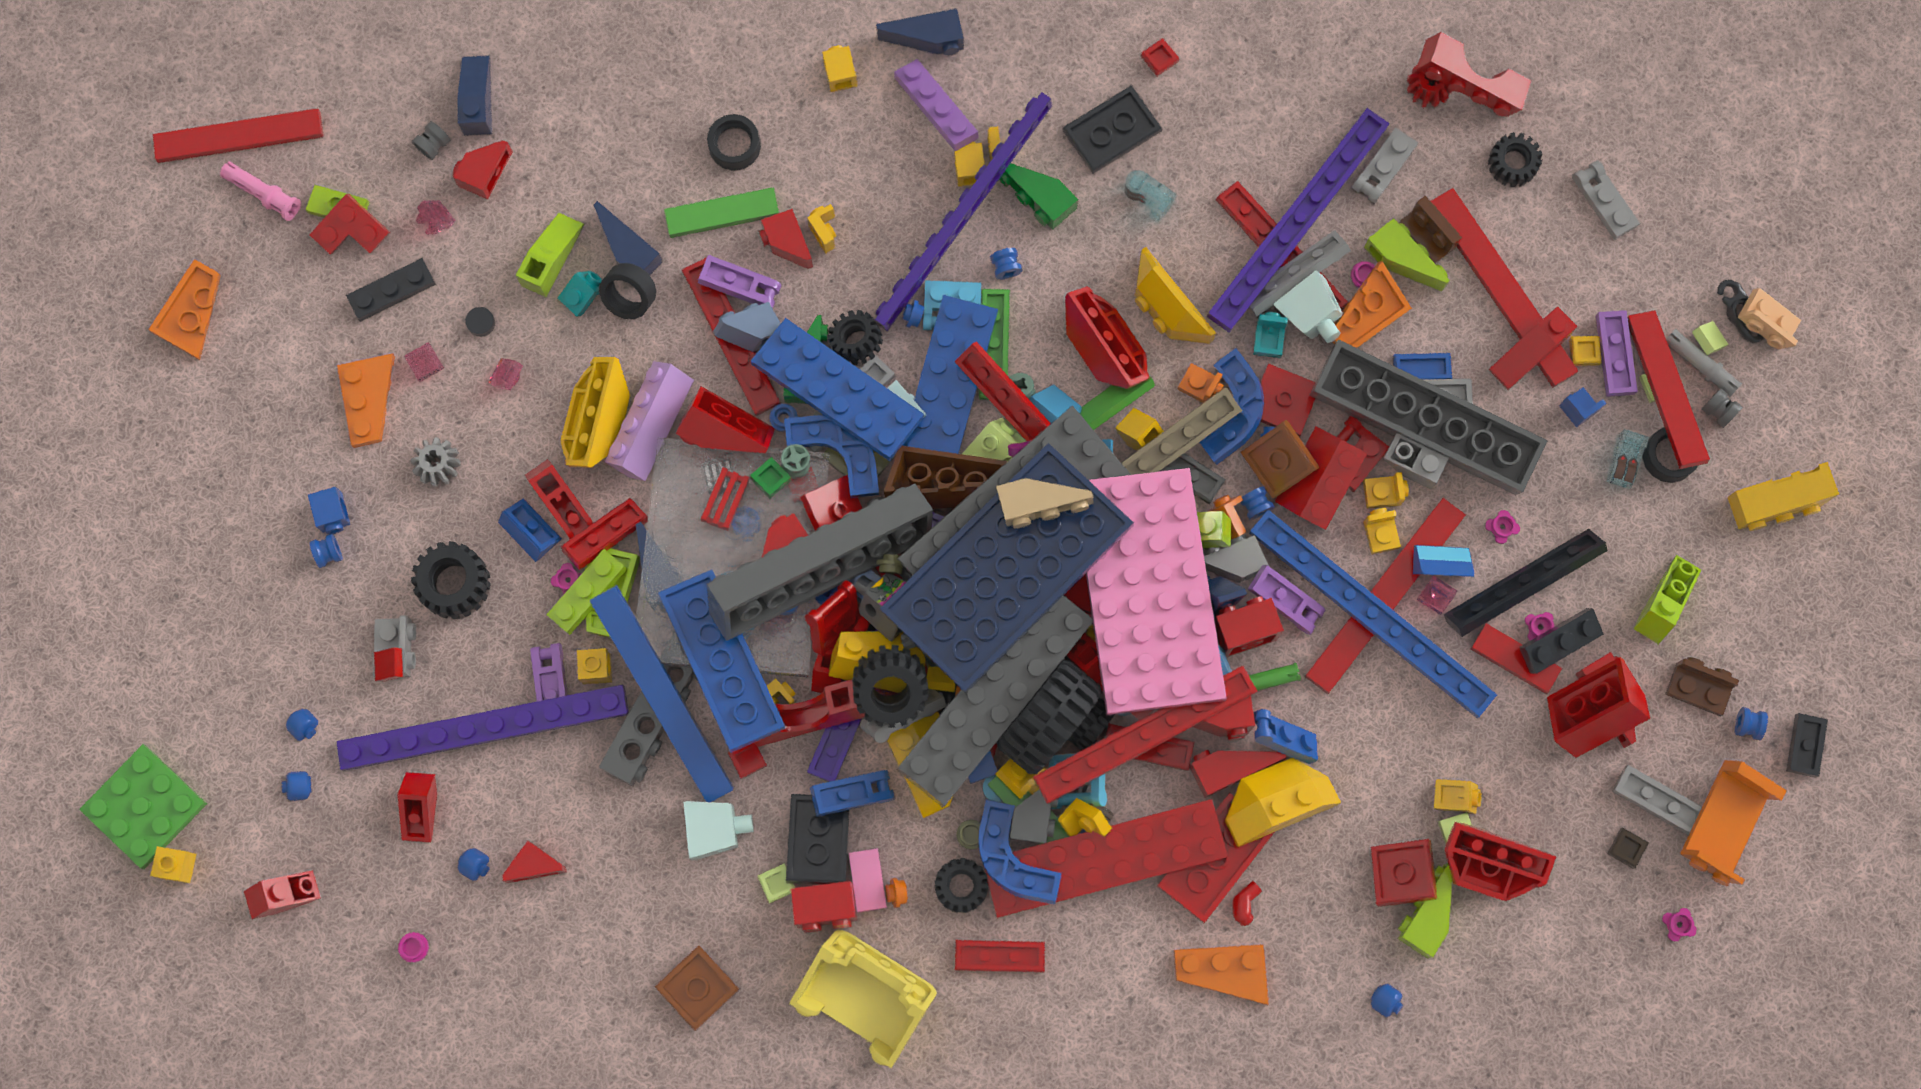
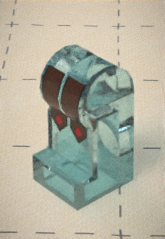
(1150, 192)
(1626, 458)

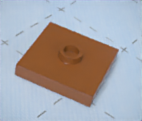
(1279, 459)
(697, 988)

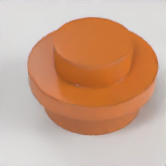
(896, 892)

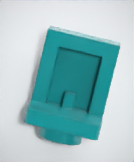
(580, 292)
(1270, 335)

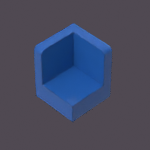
(1580, 407)

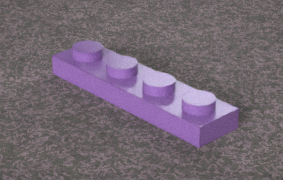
(936, 105)

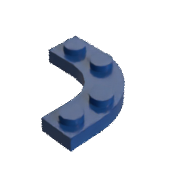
(1249, 396)
(823, 432)
(1003, 866)

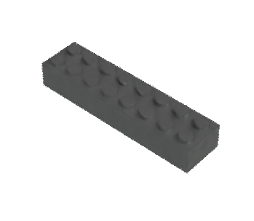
(1430, 416)
(817, 561)
(988, 708)

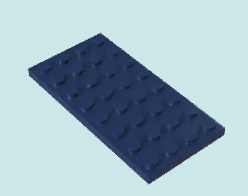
(1002, 579)

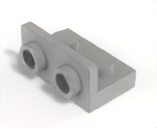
(398, 634)

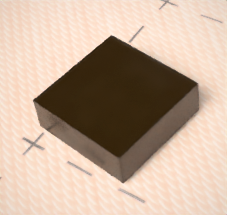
(1628, 848)

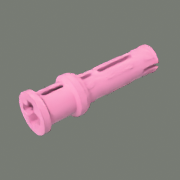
(270, 196)

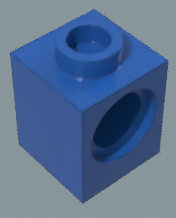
(329, 510)

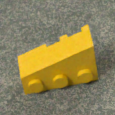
(1783, 498)
(854, 645)

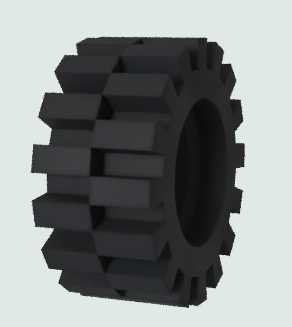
(1520, 145)
(850, 325)
(1091, 726)
(954, 868)

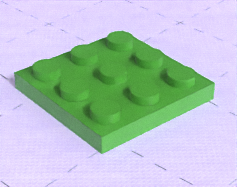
(143, 806)

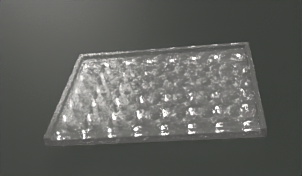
(684, 547)

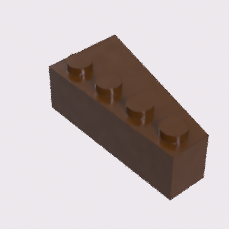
(940, 476)

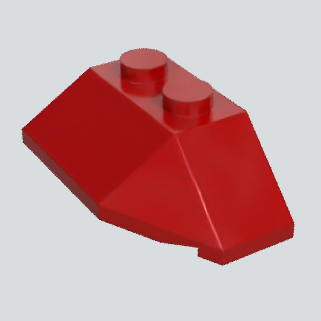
(1104, 340)
(1495, 863)

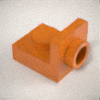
(1200, 383)
(1227, 505)

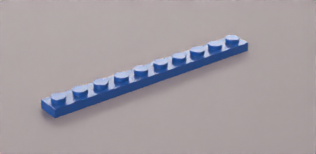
(1373, 614)

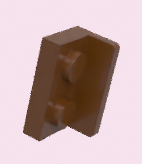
(1431, 229)
(1701, 685)

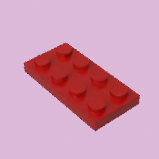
(1206, 885)

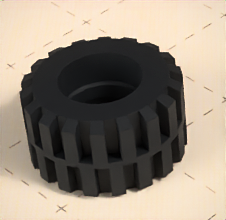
(437, 561)
(890, 708)

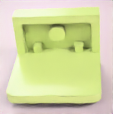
(994, 441)

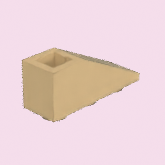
(1034, 499)

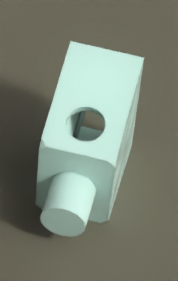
(1312, 307)
(713, 828)

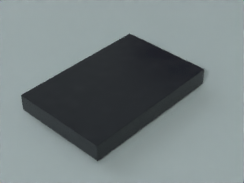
(1112, 129)
(816, 844)

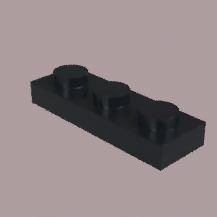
(390, 289)
(1561, 640)

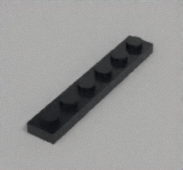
(1525, 582)

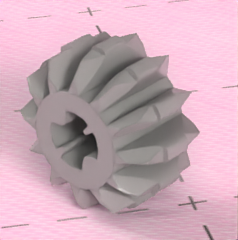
(443, 469)

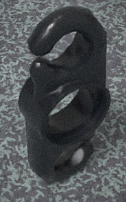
(1739, 297)

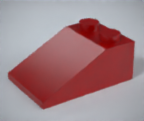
(722, 425)
(1232, 722)

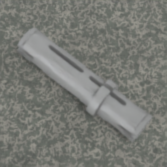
(1703, 363)

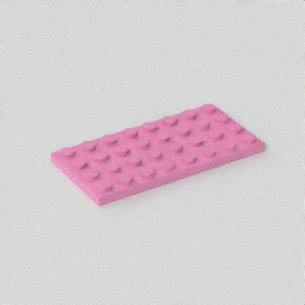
(1155, 600)

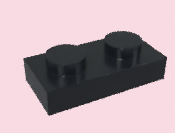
(1807, 745)

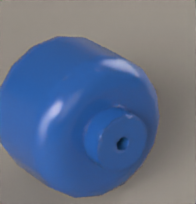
(302, 724)
(297, 785)
(473, 864)
(1386, 1000)

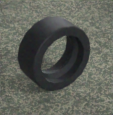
(736, 162)
(617, 303)
(1655, 467)

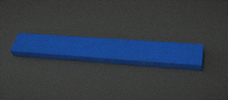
(661, 694)

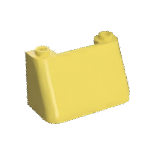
(865, 994)

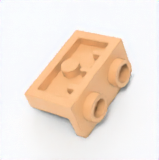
(1770, 319)

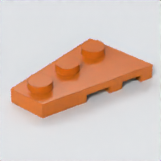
(1371, 308)
(188, 310)
(365, 397)
(1228, 970)

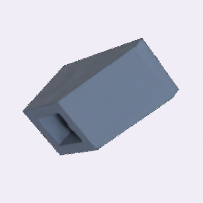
(749, 327)

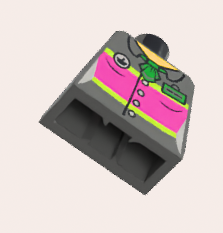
(874, 597)

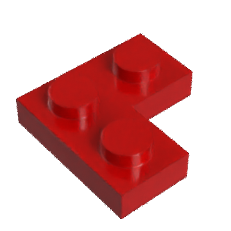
(348, 219)

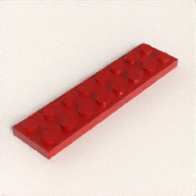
(1125, 854)

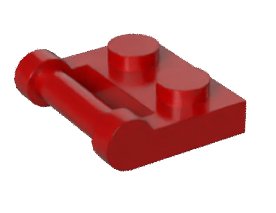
(1369, 443)
(837, 617)

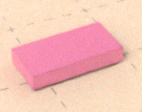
(867, 880)

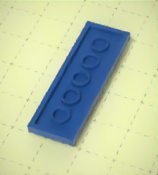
(944, 388)
(837, 389)
(721, 666)

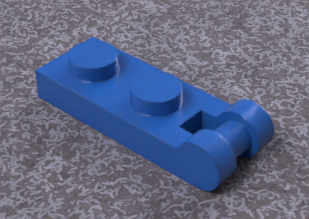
(1285, 737)
(851, 793)

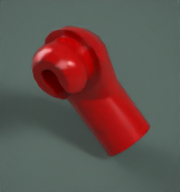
(1242, 903)

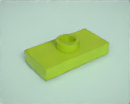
(324, 200)

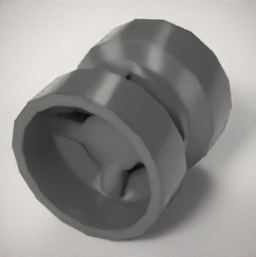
(431, 140)
(1722, 408)

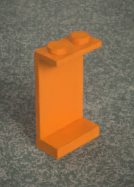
(1728, 820)

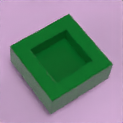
(770, 478)

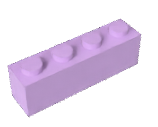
(649, 418)

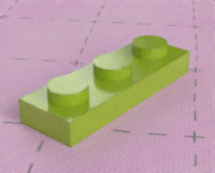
(575, 603)

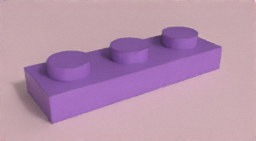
(1616, 353)

